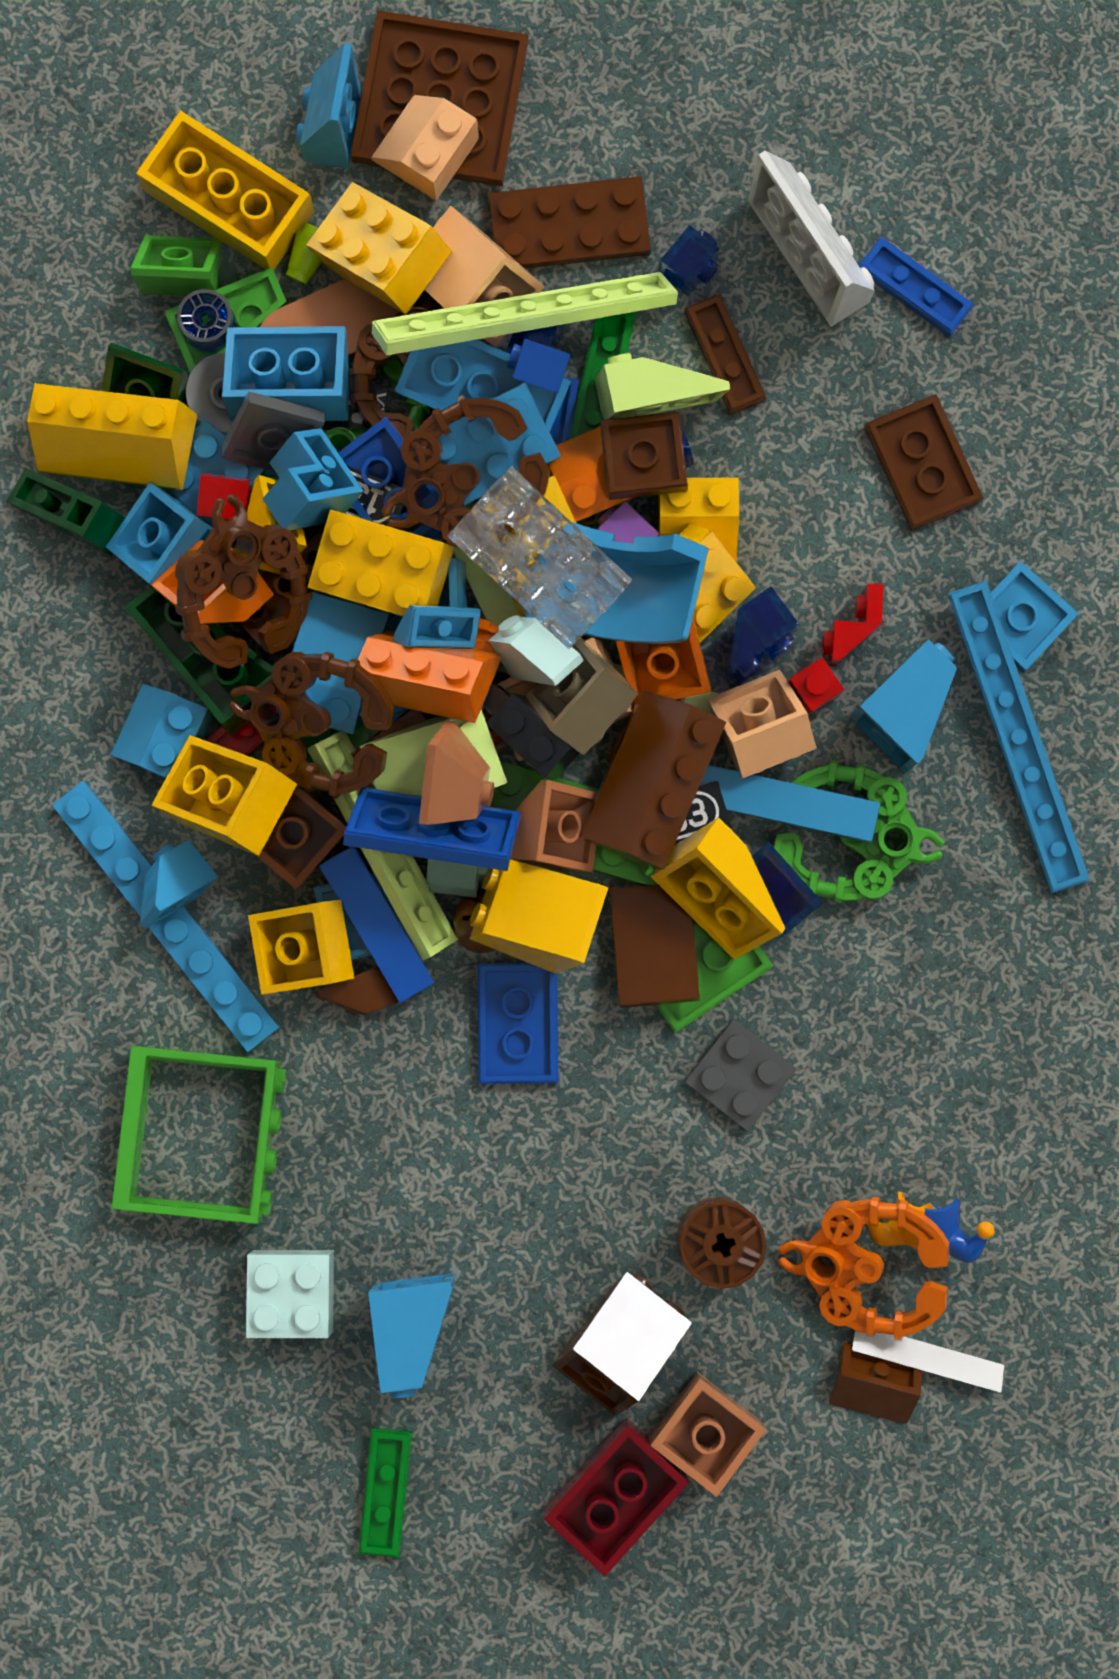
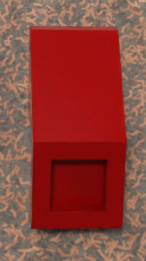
(848, 635)

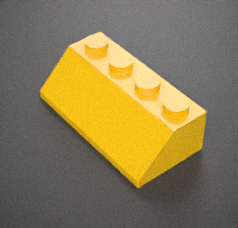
(111, 436)

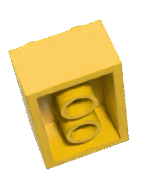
(379, 247)
(379, 564)
(224, 794)

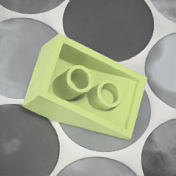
(652, 387)
(408, 753)

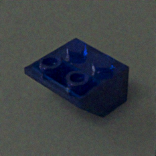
(758, 630)

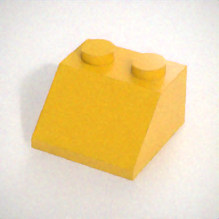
(707, 503)

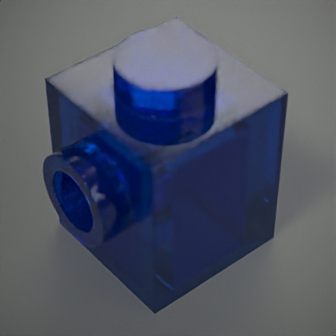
(690, 260)

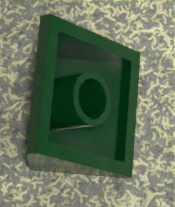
(143, 376)

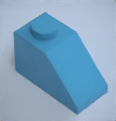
(174, 881)

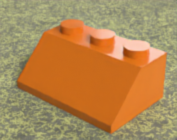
(431, 679)

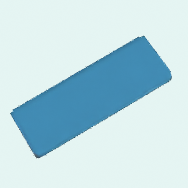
(438, 627)

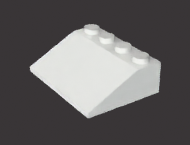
(808, 239)

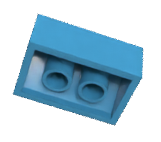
(289, 365)

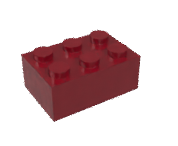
(615, 1497)

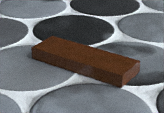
(725, 353)

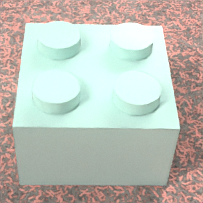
(290, 1294)

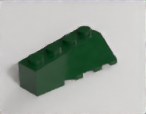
(206, 678)

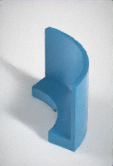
(662, 590)

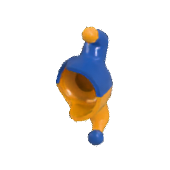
(948, 1220)

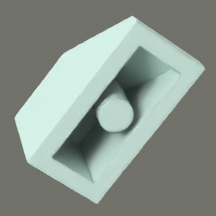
(533, 651)

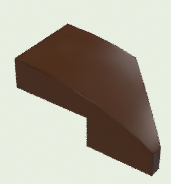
(360, 995)

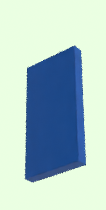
(391, 824)

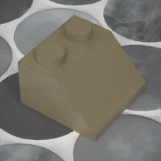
(583, 701)

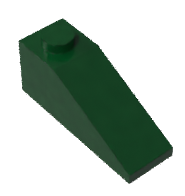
(66, 509)

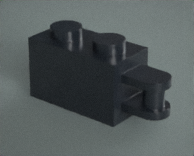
(527, 733)

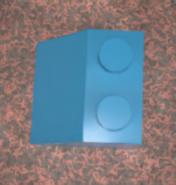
(156, 533)
(159, 730)

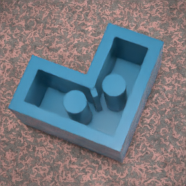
(310, 481)

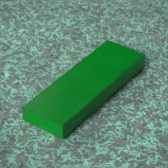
(385, 1492)

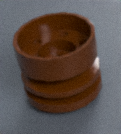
(698, 1232)

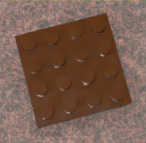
(448, 60)

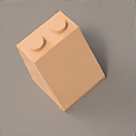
(476, 268)

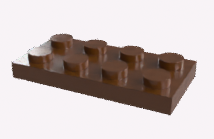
(572, 222)

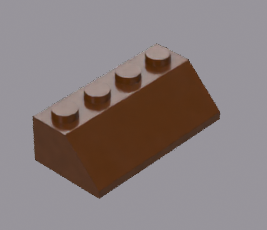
(652, 779)

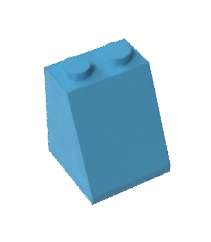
(907, 706)
(406, 1329)

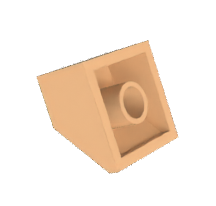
(428, 143)
(763, 723)

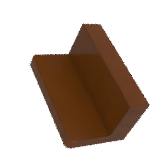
(876, 1386)

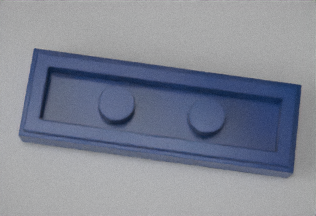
(916, 287)

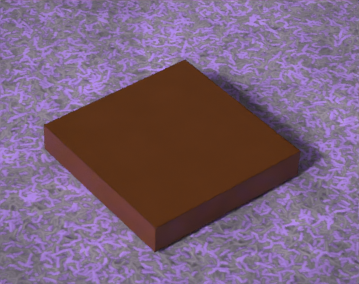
(643, 455)

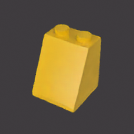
(538, 915)

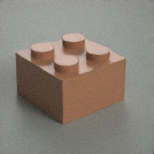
(706, 1434)

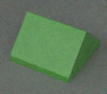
(177, 265)

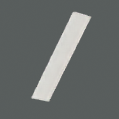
(932, 1359)

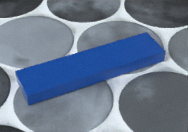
(376, 924)

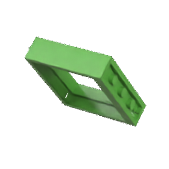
(133, 1129)

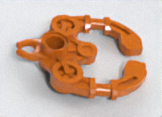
(856, 1266)

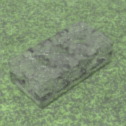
(517, 570)

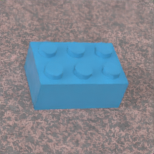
(487, 450)

